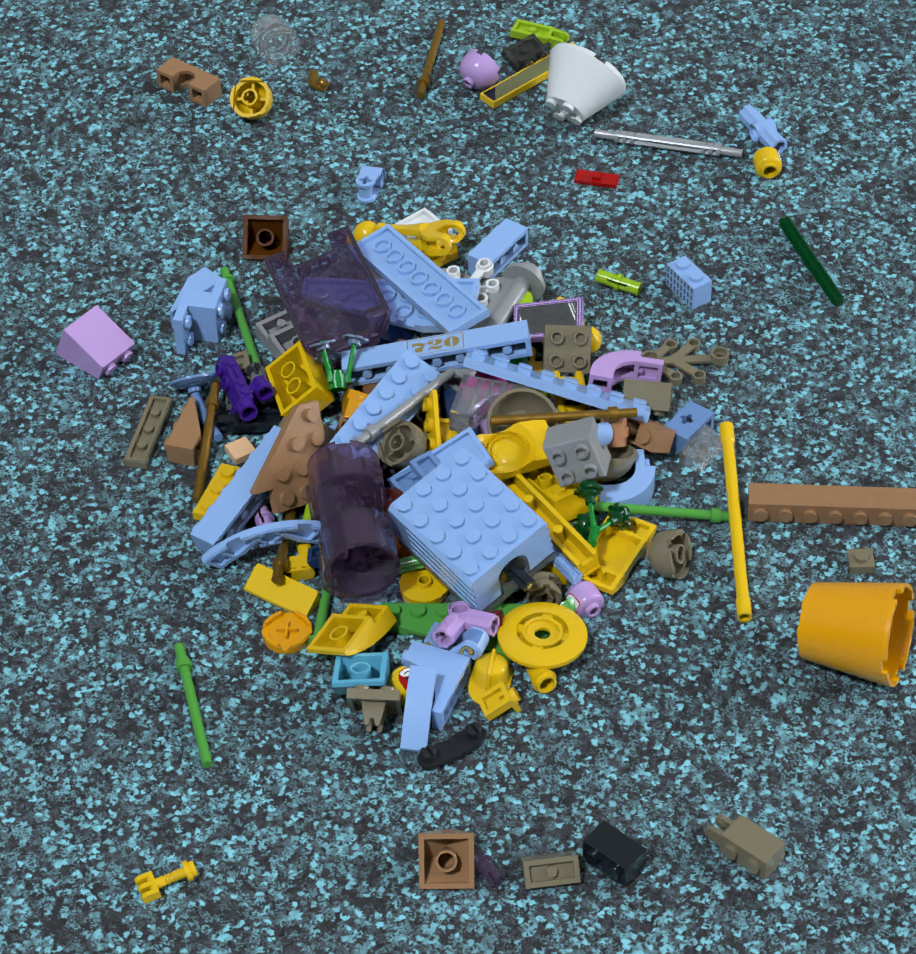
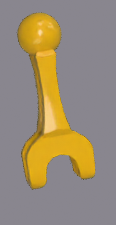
(428, 236)

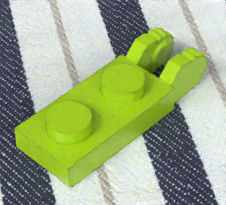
(544, 33)

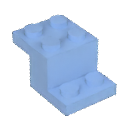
(202, 316)

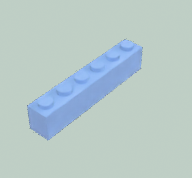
(235, 502)

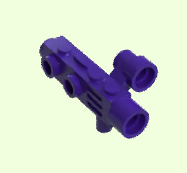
(239, 391)

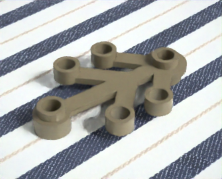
(680, 359)

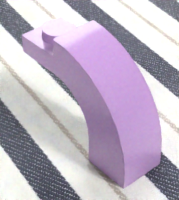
(624, 365)

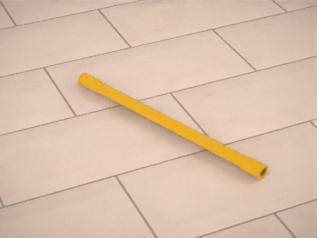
(742, 601)

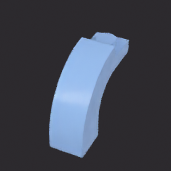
(636, 490)

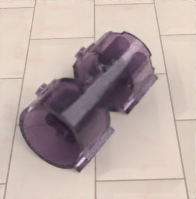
(355, 535)

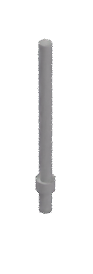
(373, 430)

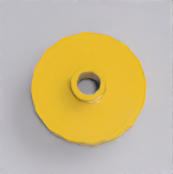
(421, 587)

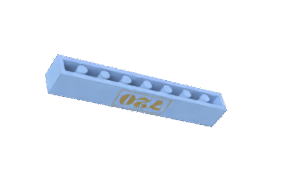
(440, 351)

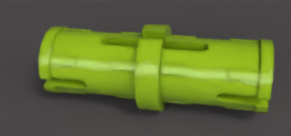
(618, 282)

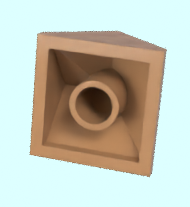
(446, 859)

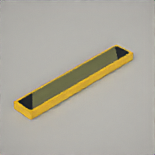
(516, 83)

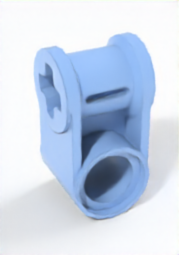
(369, 183)

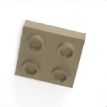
(567, 348)
(374, 704)

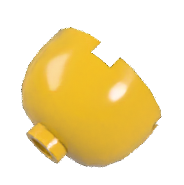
(251, 98)

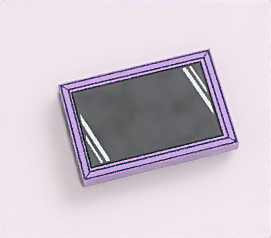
(553, 312)

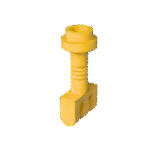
(149, 886)

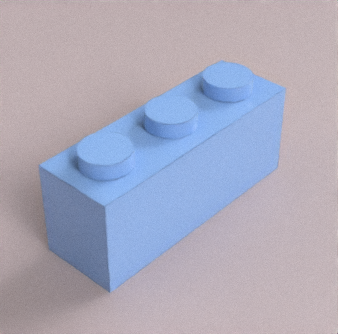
(500, 246)

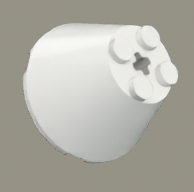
(580, 83)

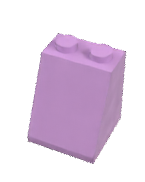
(95, 344)

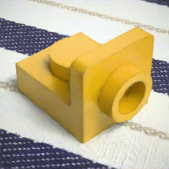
(498, 700)

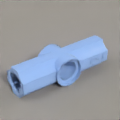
(762, 129)

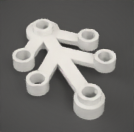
(484, 270)

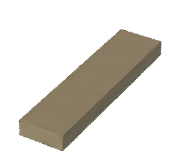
(148, 432)

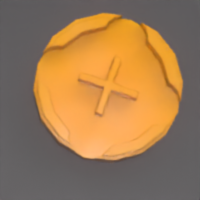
(286, 632)

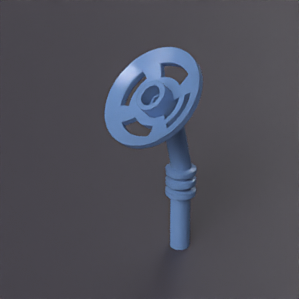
(193, 385)

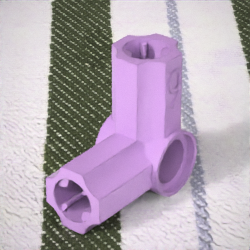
(460, 619)

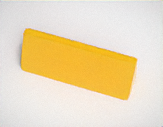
(287, 595)

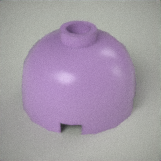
(478, 70)

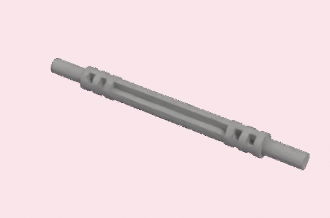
(668, 143)

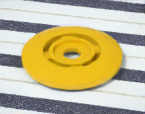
(522, 646)

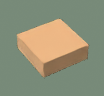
(239, 450)

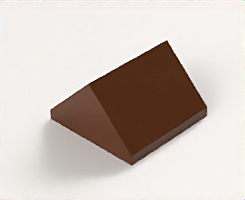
(265, 236)

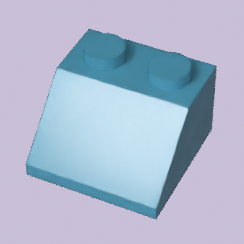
(360, 669)

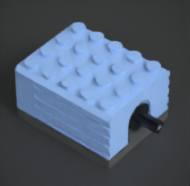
(472, 532)

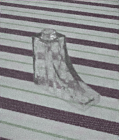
(474, 401)

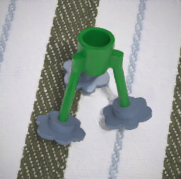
(336, 379)

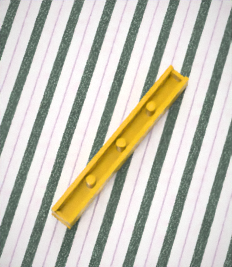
(561, 532)

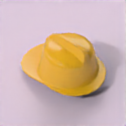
(488, 672)

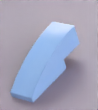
(418, 708)

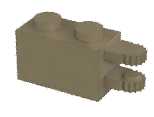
(747, 844)

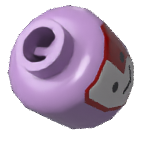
(586, 599)

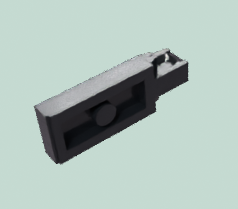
(261, 423)

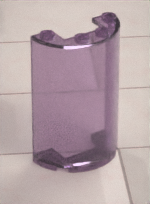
(331, 295)

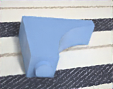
(451, 676)

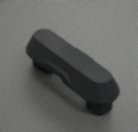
(452, 748)

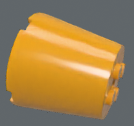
(858, 628)

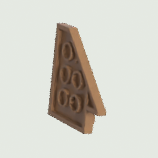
(286, 464)

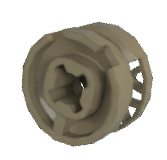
(545, 588)

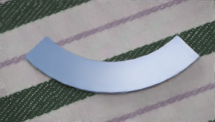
(263, 535)

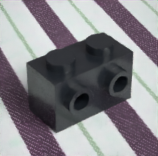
(614, 853)

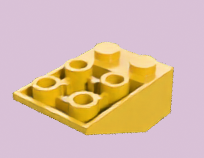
(559, 497)

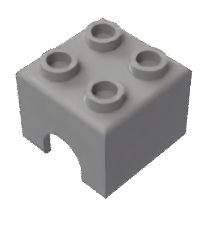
(576, 451)

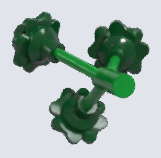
(588, 523)

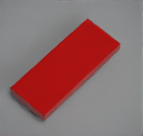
(596, 178)

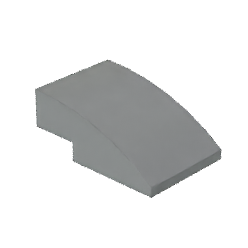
(276, 333)

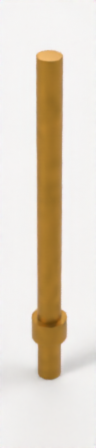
(424, 80)
(212, 405)
(610, 413)
(280, 561)

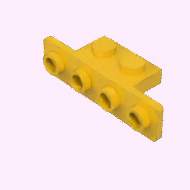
(436, 427)

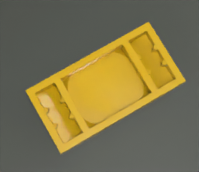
(517, 448)
(619, 553)

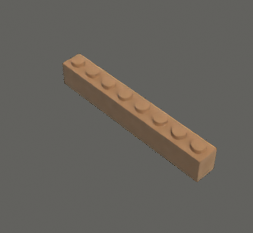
(831, 504)

